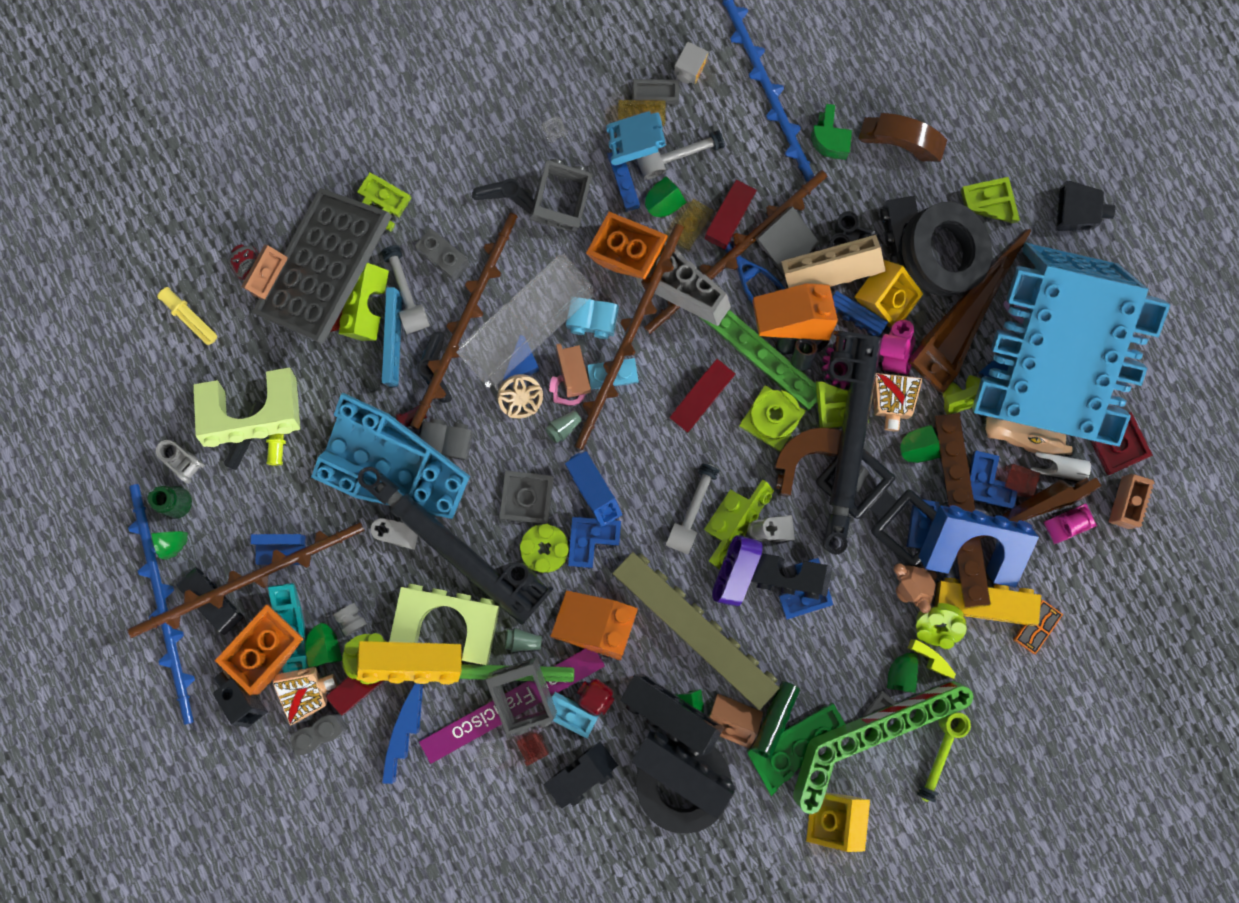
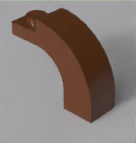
(905, 132)
(813, 441)

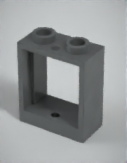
(554, 218)
(516, 671)

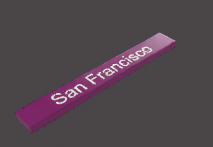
(519, 700)

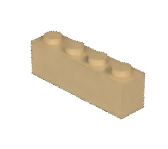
(836, 264)

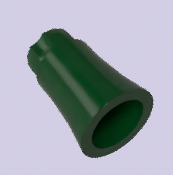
(170, 501)

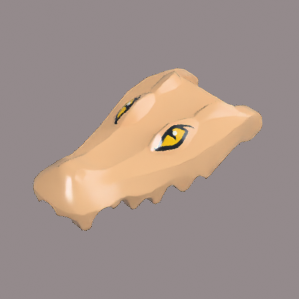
(1027, 437)

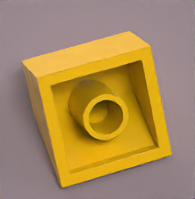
(890, 293)
(840, 823)

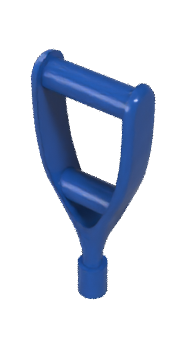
(751, 272)

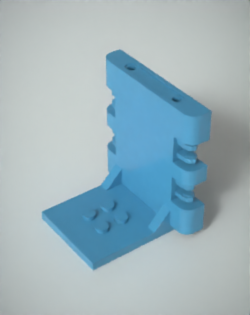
(1070, 346)

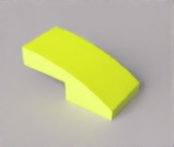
(936, 662)

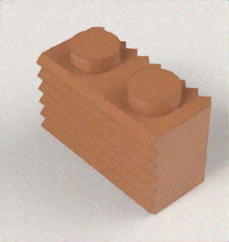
(1131, 501)

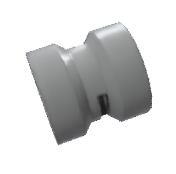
(350, 619)

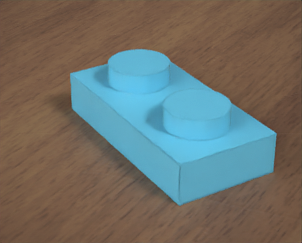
(626, 374)
(573, 716)

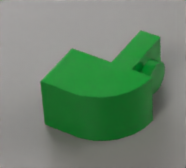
(828, 140)

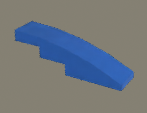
(406, 724)

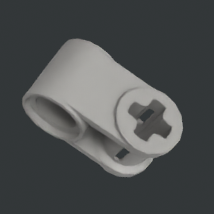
(181, 463)
(772, 529)
(398, 533)

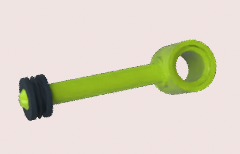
(927, 792)

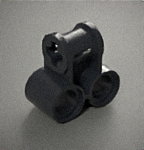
(848, 235)
(802, 350)

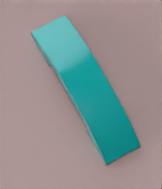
(287, 604)

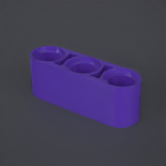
(737, 571)

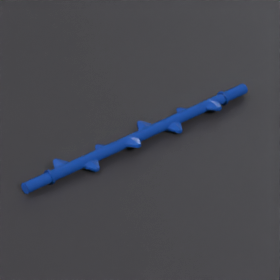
(772, 90)
(161, 591)

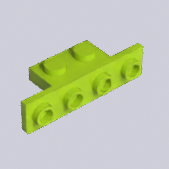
(734, 518)

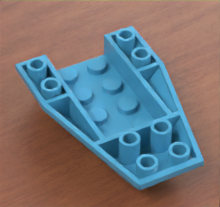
(376, 439)

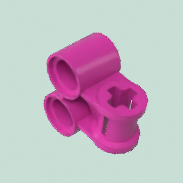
(898, 347)
(1070, 523)

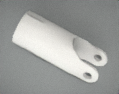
(1065, 467)

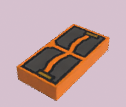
(1034, 636)

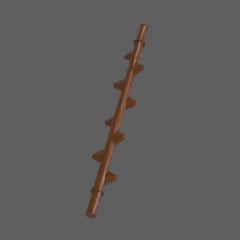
(742, 242)
(630, 326)
(458, 328)
(236, 581)

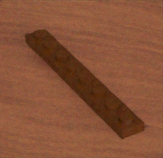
(960, 494)

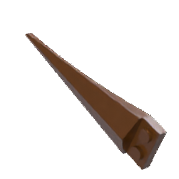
(947, 344)
(1050, 499)

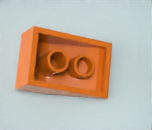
(626, 246)
(796, 312)
(594, 623)
(260, 651)

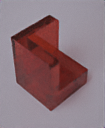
(1022, 480)
(533, 747)

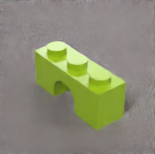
(356, 318)

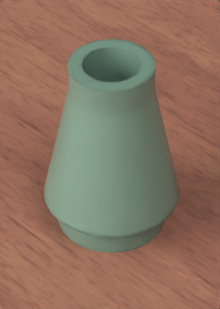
(561, 427)
(519, 640)

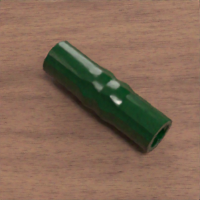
(776, 719)

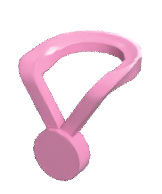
(555, 381)

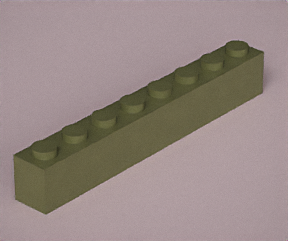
(695, 630)

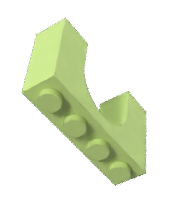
(277, 416)
(479, 617)

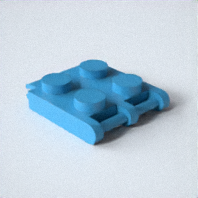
(636, 137)

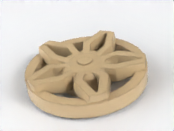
(520, 396)

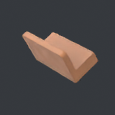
(264, 272)
(573, 370)
(739, 720)

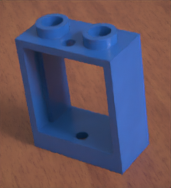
(593, 488)

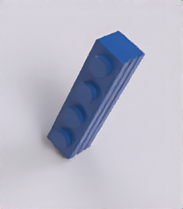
(625, 185)
(858, 314)

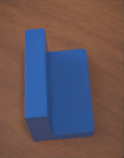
(268, 543)

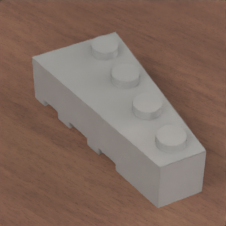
(691, 289)

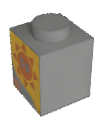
(690, 63)

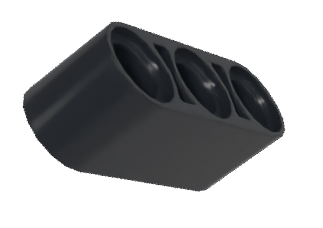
(222, 618)

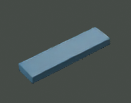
(392, 338)

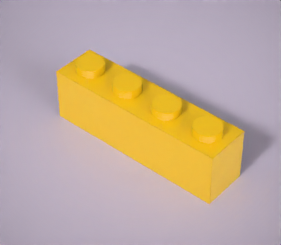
(1005, 606)
(408, 662)

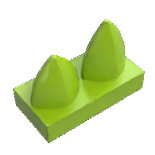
(958, 399)

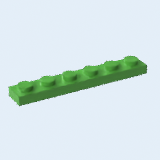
(766, 359)

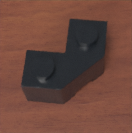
(581, 775)

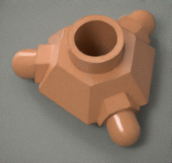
(915, 586)

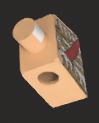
(895, 398)
(303, 692)

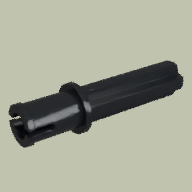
(239, 449)

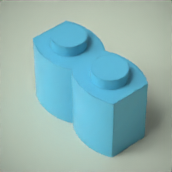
(596, 318)

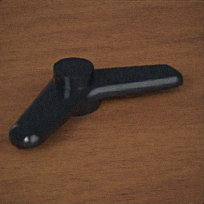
(505, 189)
(432, 353)

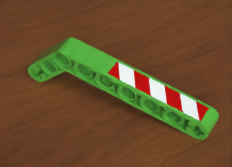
(879, 733)

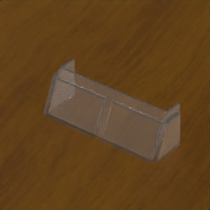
(526, 321)

